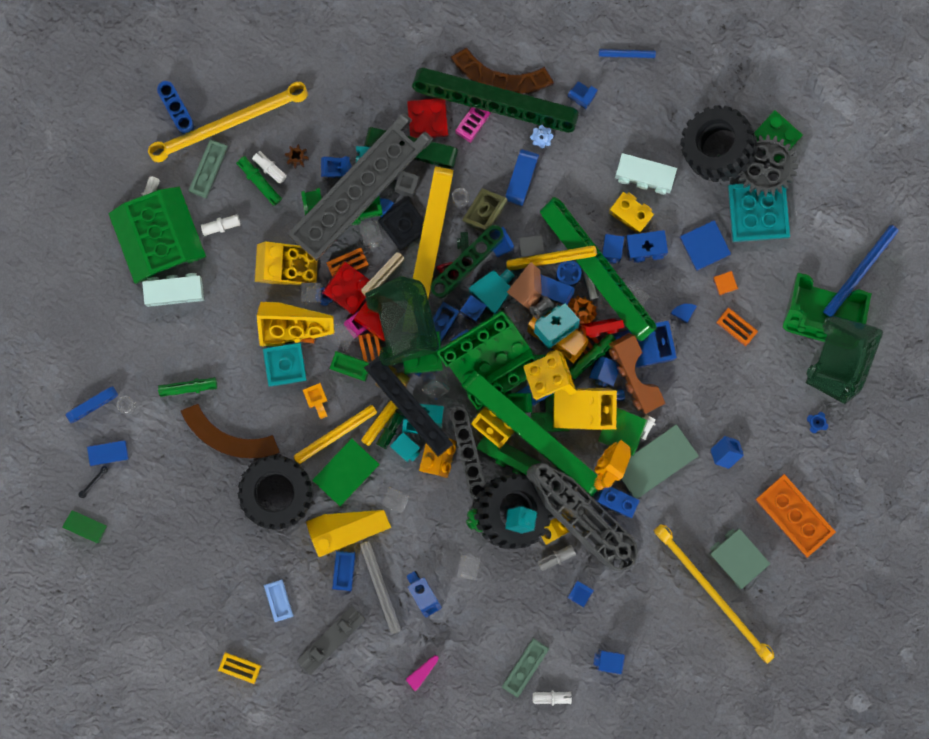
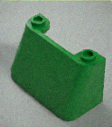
(807, 303)

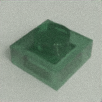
(463, 242)

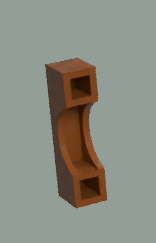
(626, 352)

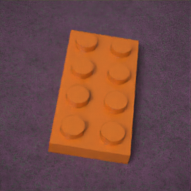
(795, 515)

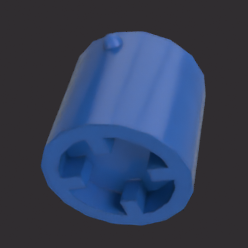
(568, 273)

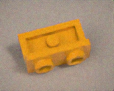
(437, 465)

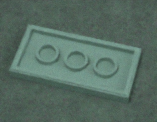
(657, 461)

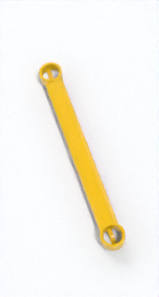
(227, 122)
(760, 648)

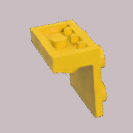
(549, 376)

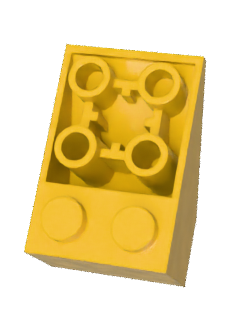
(284, 264)
(585, 409)

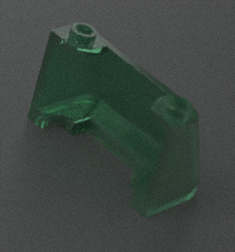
(404, 320)
(844, 358)

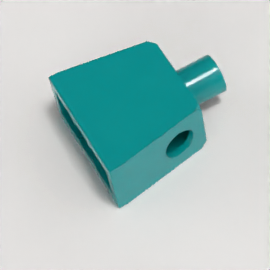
(492, 289)

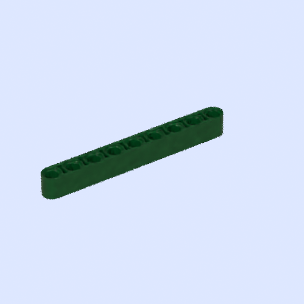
(495, 100)

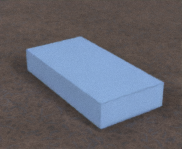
(278, 600)

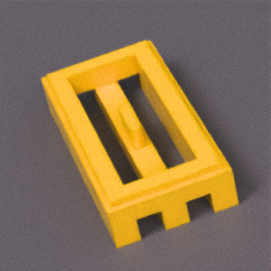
(255, 673)

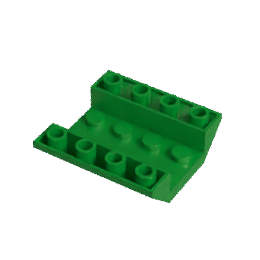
(156, 233)
(493, 351)

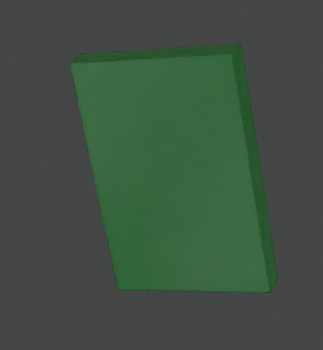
(346, 472)

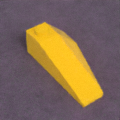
(286, 323)
(340, 530)

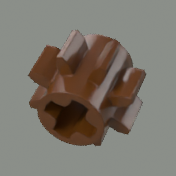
(298, 151)

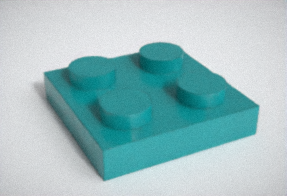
(284, 364)

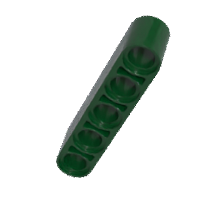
(434, 153)
(470, 252)

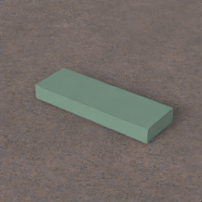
(208, 168)
(525, 667)

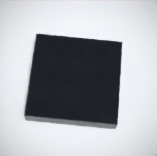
(403, 224)

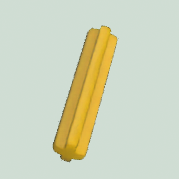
(379, 423)

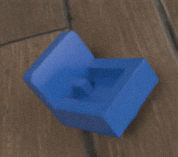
(335, 167)

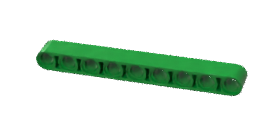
(599, 270)
(530, 431)

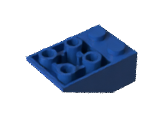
(656, 347)

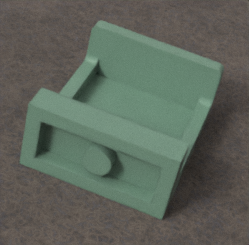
(739, 558)

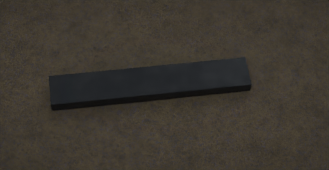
(408, 406)

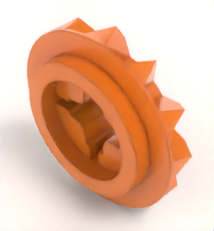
(585, 316)

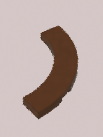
(521, 83)
(226, 443)

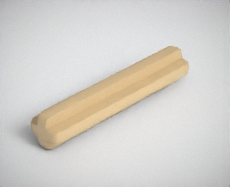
(384, 273)

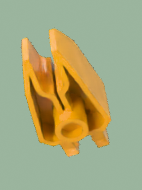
(612, 465)

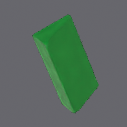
(84, 526)

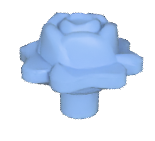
(541, 136)

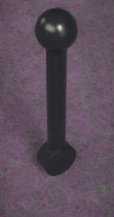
(82, 494)

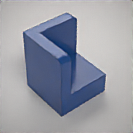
(582, 94)
(506, 245)
(727, 452)
(580, 593)

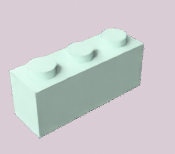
(645, 173)
(173, 290)

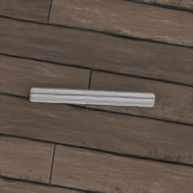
(380, 587)

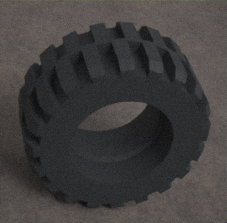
(705, 125)
(249, 492)
(489, 511)

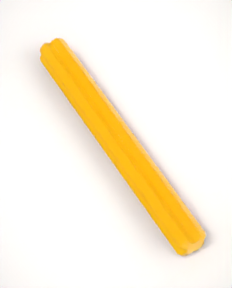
(554, 257)
(335, 434)

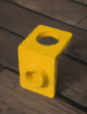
(557, 530)

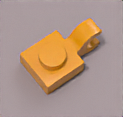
(315, 398)

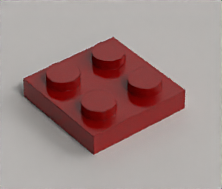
(428, 117)
(346, 288)
(594, 329)

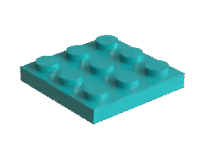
(757, 216)

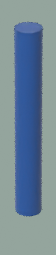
(627, 53)

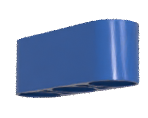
(171, 99)
(521, 177)

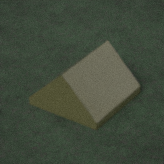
(485, 210)

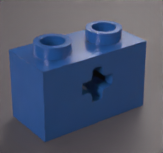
(655, 239)
(617, 501)
(609, 661)

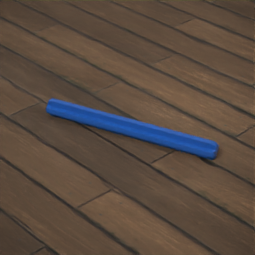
(860, 271)

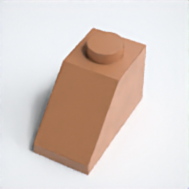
(527, 286)

